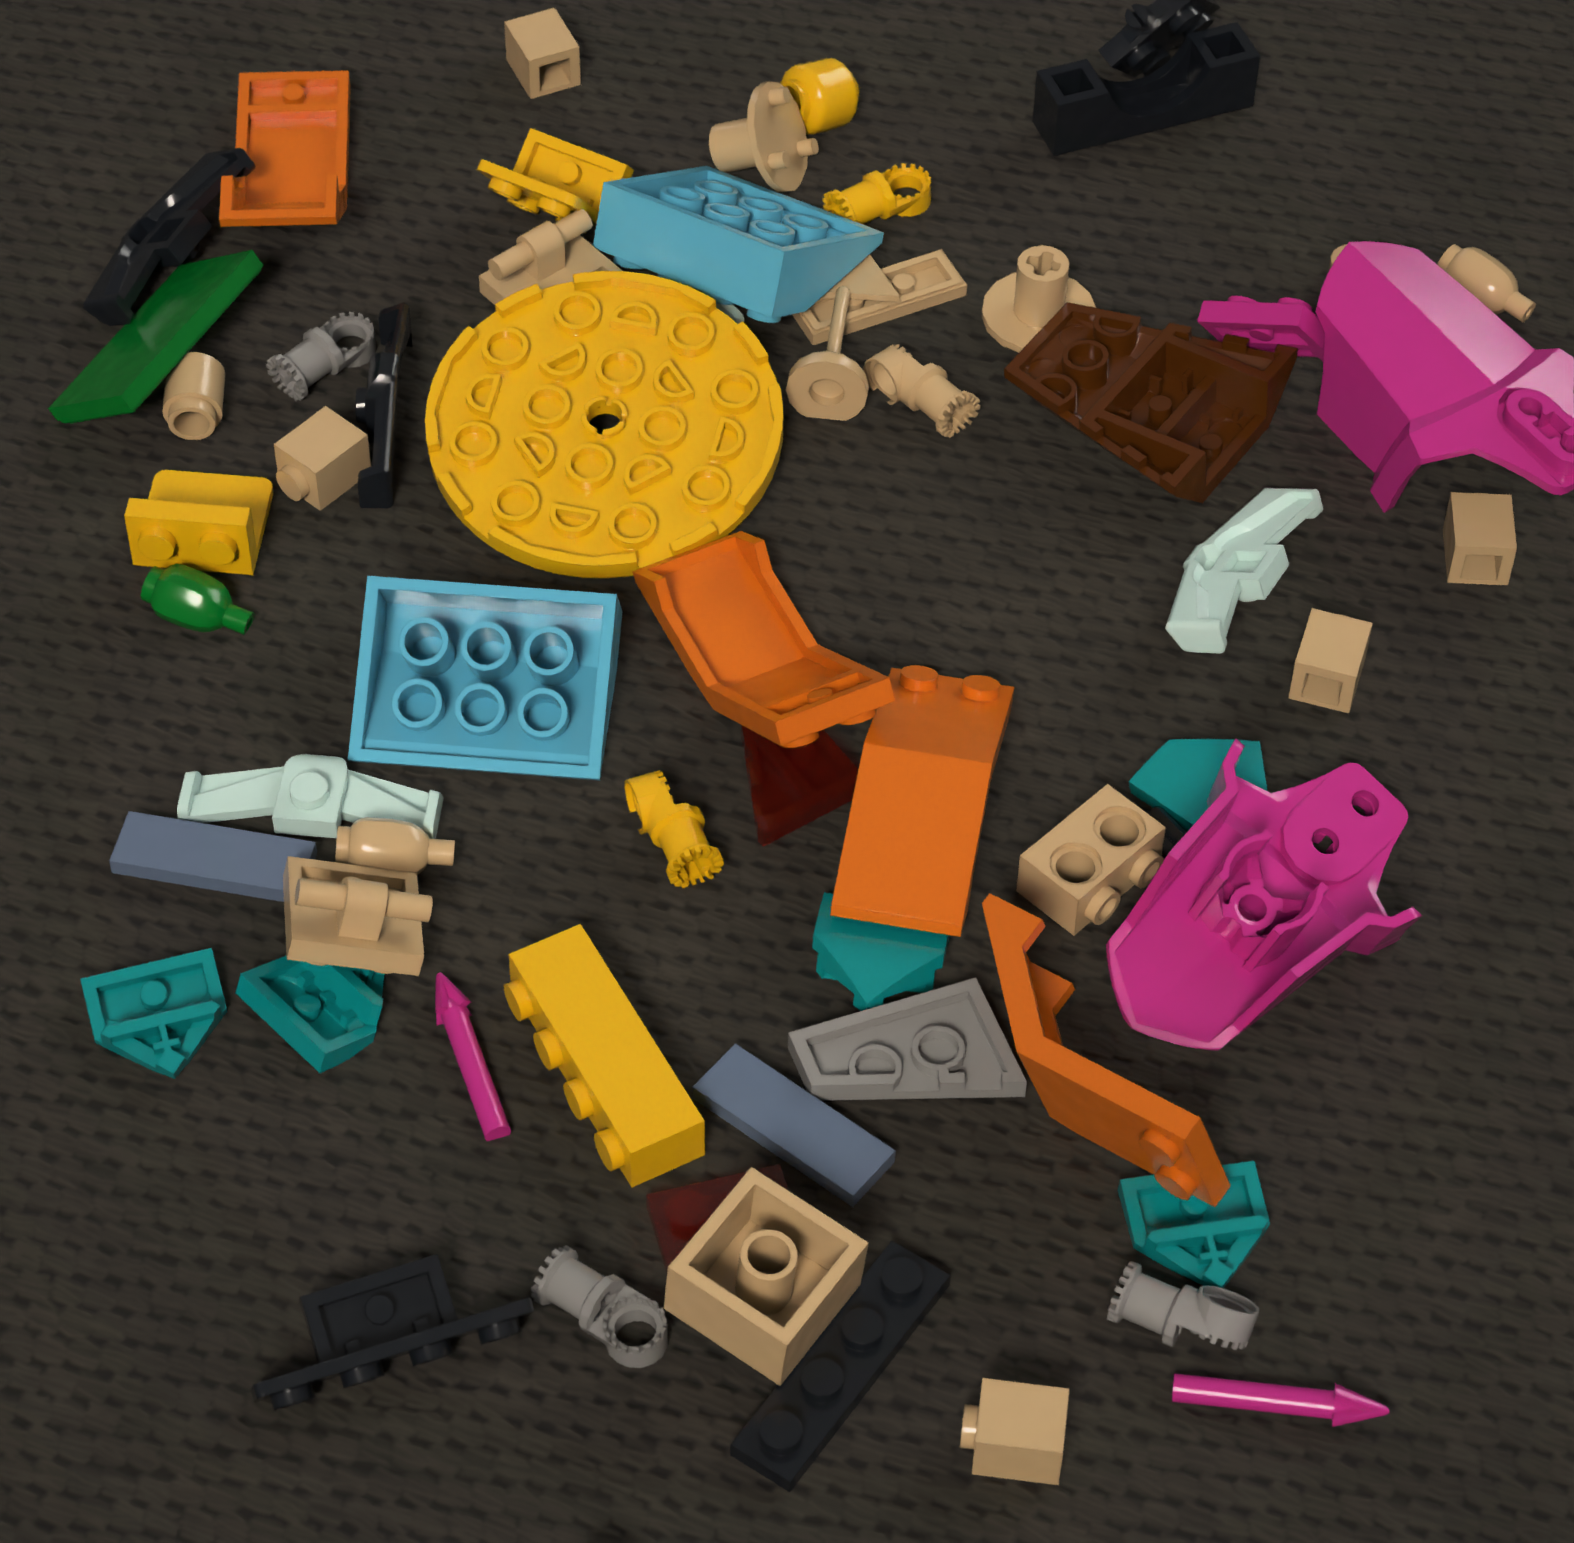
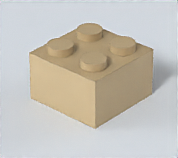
(765, 1275)

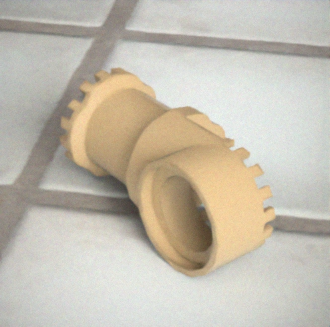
(921, 389)

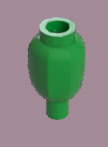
(193, 600)

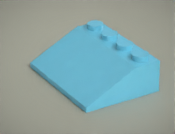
(730, 239)
(485, 677)

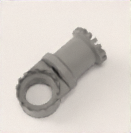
(321, 356)
(601, 1306)
(1167, 1309)

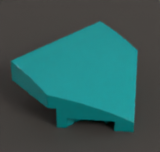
(1184, 772)
(875, 957)
(157, 1010)
(317, 1010)
(1190, 1234)

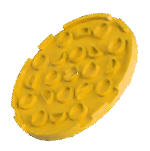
(535, 475)

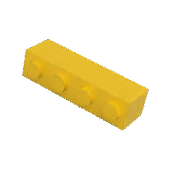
(605, 1055)

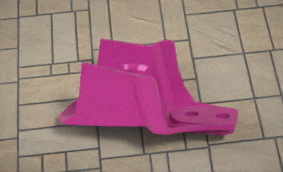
(1436, 375)
(1253, 906)

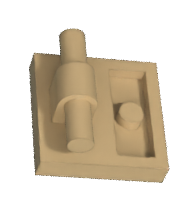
(544, 257)
(354, 916)

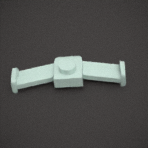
(1235, 565)
(306, 797)

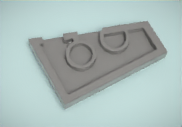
(910, 1049)

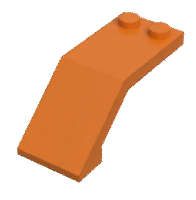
(300, 146)
(752, 645)
(921, 801)
(1084, 1094)

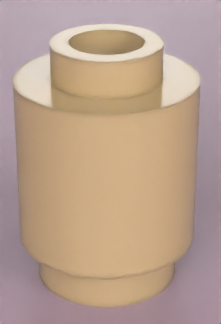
(194, 396)

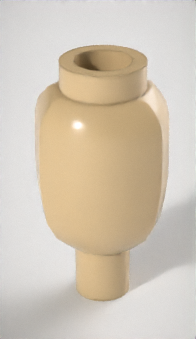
(1487, 280)
(391, 846)

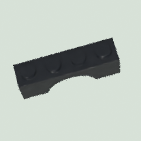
(1205, 78)

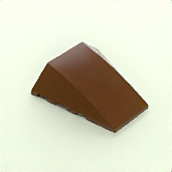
(1155, 396)

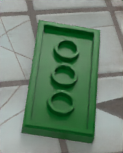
(156, 338)

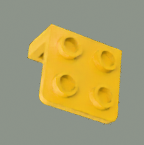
(554, 177)
(200, 521)

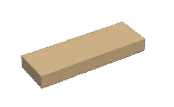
(919, 282)

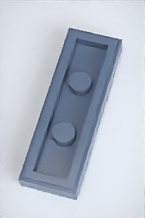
(205, 855)
(794, 1124)

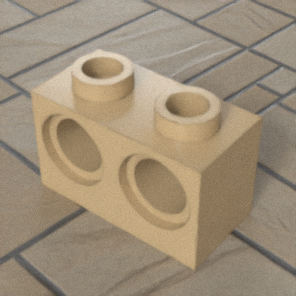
(1091, 860)

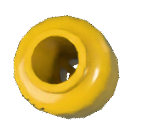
(823, 93)

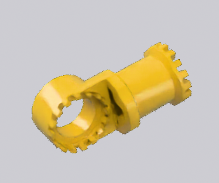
(876, 198)
(674, 829)

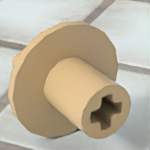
(767, 139)
(1030, 297)

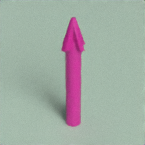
(453, 1013)
(1339, 1405)

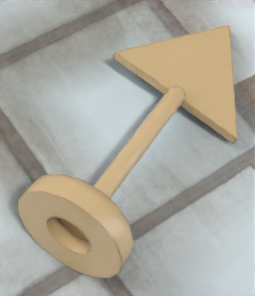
(827, 381)

